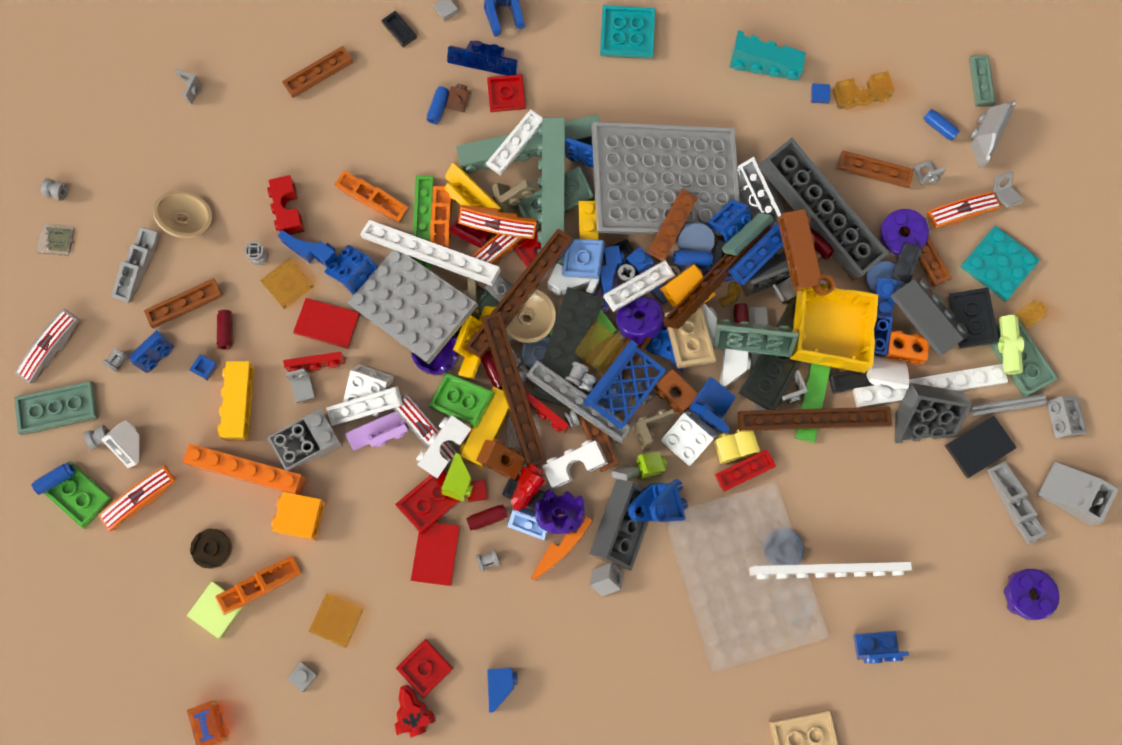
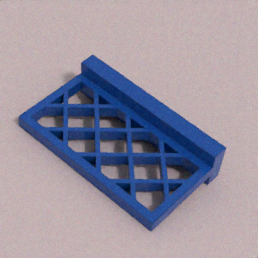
(756, 256)
(609, 379)

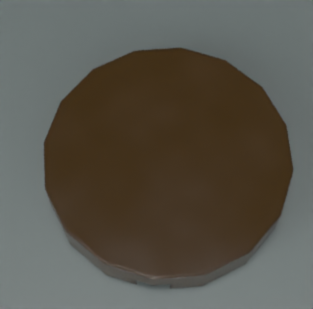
(210, 548)

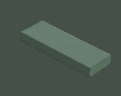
(982, 81)
(747, 233)

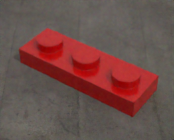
(315, 362)
(544, 412)
(745, 470)

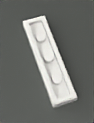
(515, 142)
(639, 286)
(364, 406)

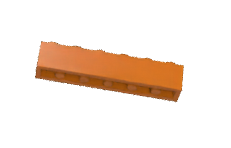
(244, 469)

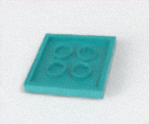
(627, 31)
(1000, 263)

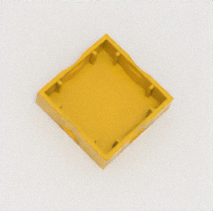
(836, 328)

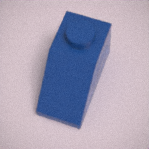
(500, 685)

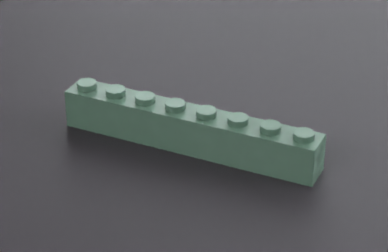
(476, 154)
(552, 179)

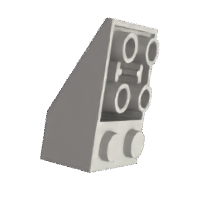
(304, 440)
(1078, 493)

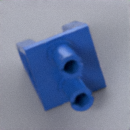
(490, 10)
(659, 503)

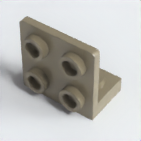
(643, 427)

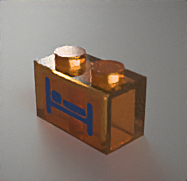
(208, 723)

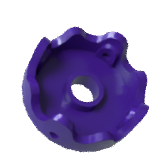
(895, 221)
(640, 328)
(440, 364)
(552, 505)
(1018, 594)

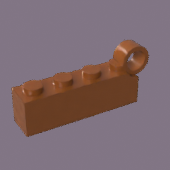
(801, 254)

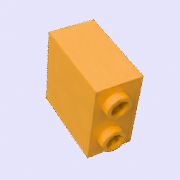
(682, 284)
(298, 516)

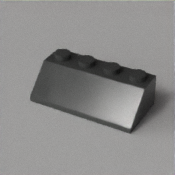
(771, 273)
(930, 315)
(618, 535)

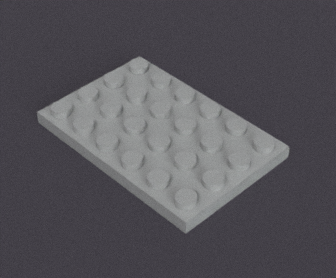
(412, 305)

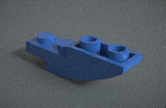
(883, 324)

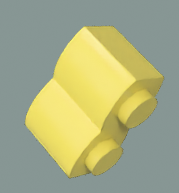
(736, 446)

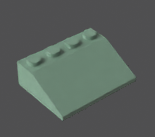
(755, 338)

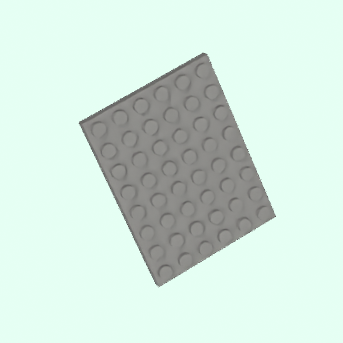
(646, 167)

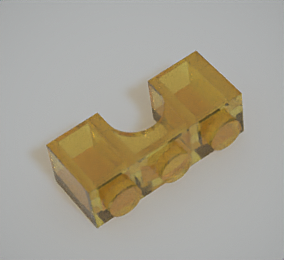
(849, 95)

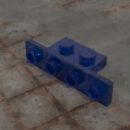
(482, 57)

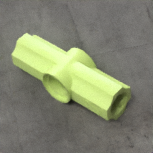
(1011, 344)

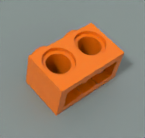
(906, 352)

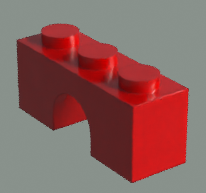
(282, 191)

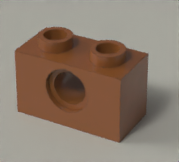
(673, 381)
(491, 455)

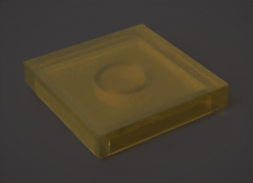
(287, 283)
(600, 347)
(336, 620)

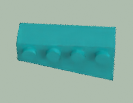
(766, 58)

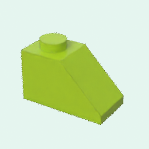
(651, 465)
(458, 481)

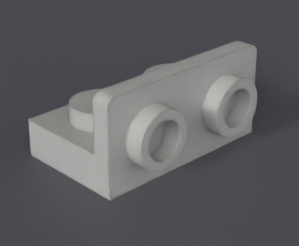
(1066, 416)

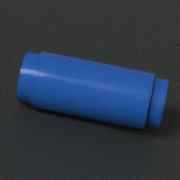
(437, 105)
(941, 124)
(688, 258)
(53, 478)

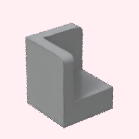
(606, 579)

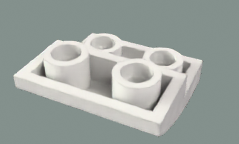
(889, 372)

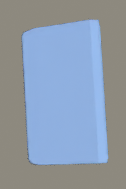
(525, 522)

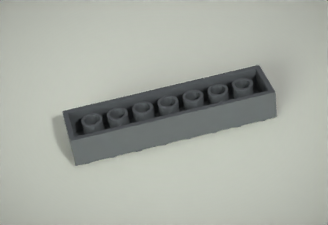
(829, 213)

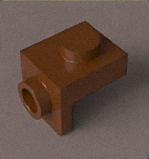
(458, 97)

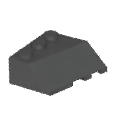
(930, 413)

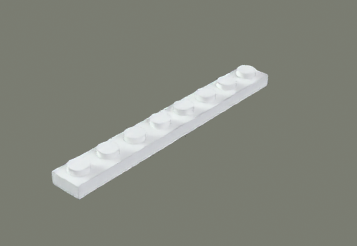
(431, 252)
(955, 381)
(823, 570)

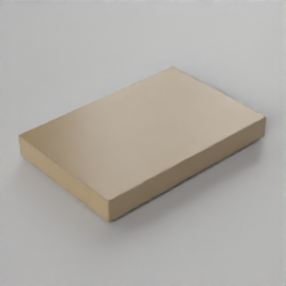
(692, 341)
(805, 730)

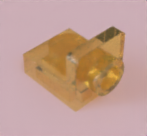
(1032, 313)

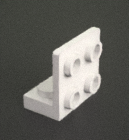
(366, 381)
(689, 437)

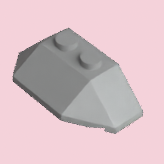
(989, 131)
(758, 191)

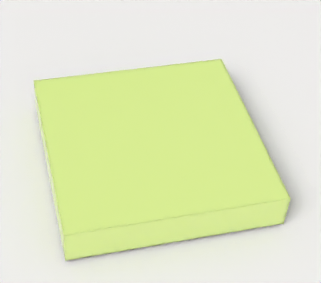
(208, 613)

